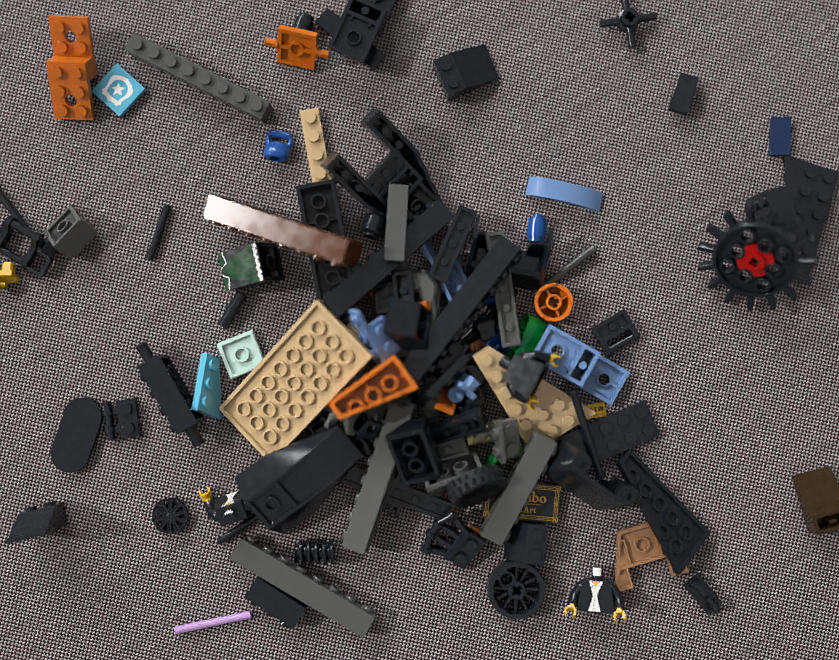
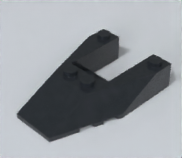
(400, 167)

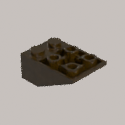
(818, 499)

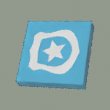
(118, 90)

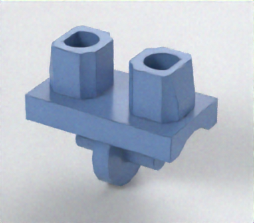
(463, 387)

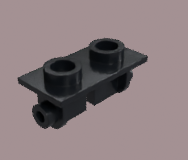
(703, 594)

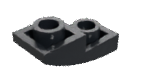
(683, 94)

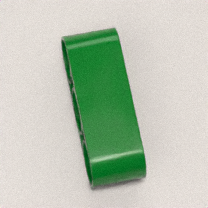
(531, 332)

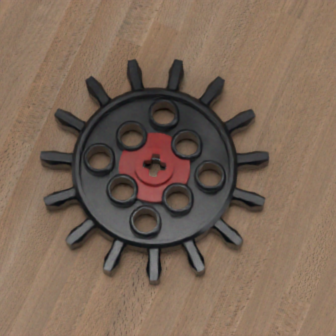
(756, 257)

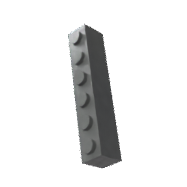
(518, 487)

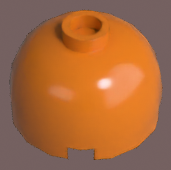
(553, 302)

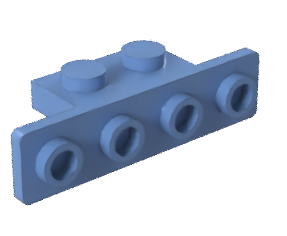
(457, 277)
(373, 337)

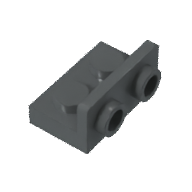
(506, 438)

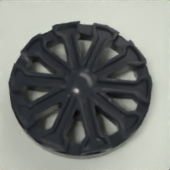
(170, 515)

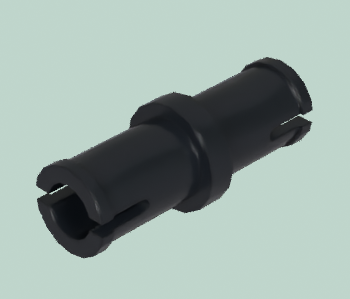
(232, 310)

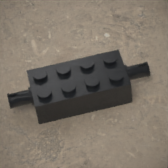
(171, 394)

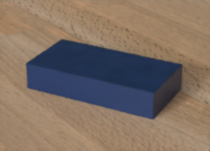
(779, 136)

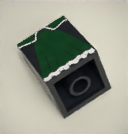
(251, 266)

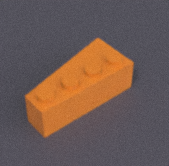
(377, 387)

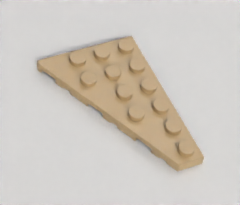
(551, 416)

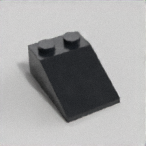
(464, 71)
(38, 522)

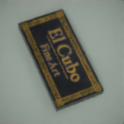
(542, 506)

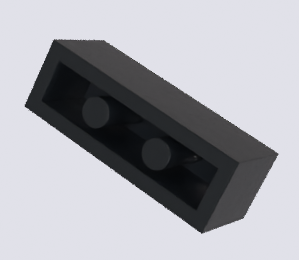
(275, 602)

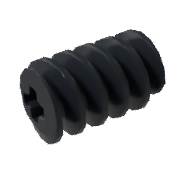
(315, 552)

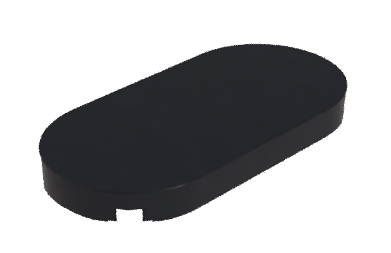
(76, 435)

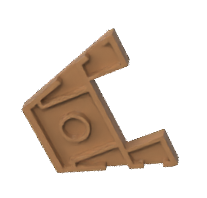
(635, 547)

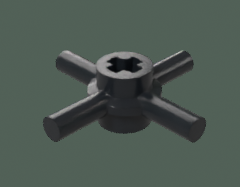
(624, 24)

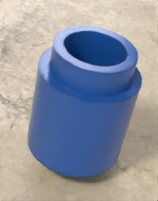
(537, 228)

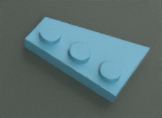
(208, 387)

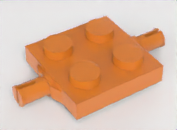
(297, 47)

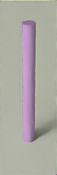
(213, 622)

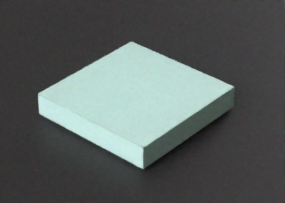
(240, 354)

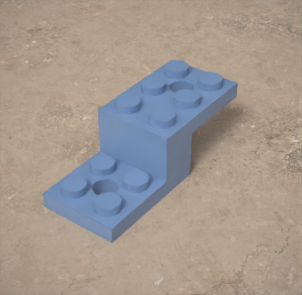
(583, 365)

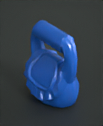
(275, 150)

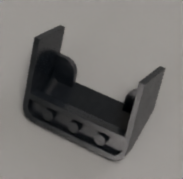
(529, 270)

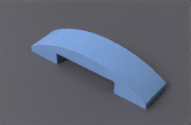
(564, 192)

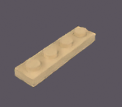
(314, 143)

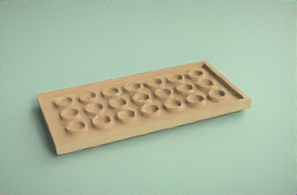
(296, 380)

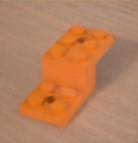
(71, 67)

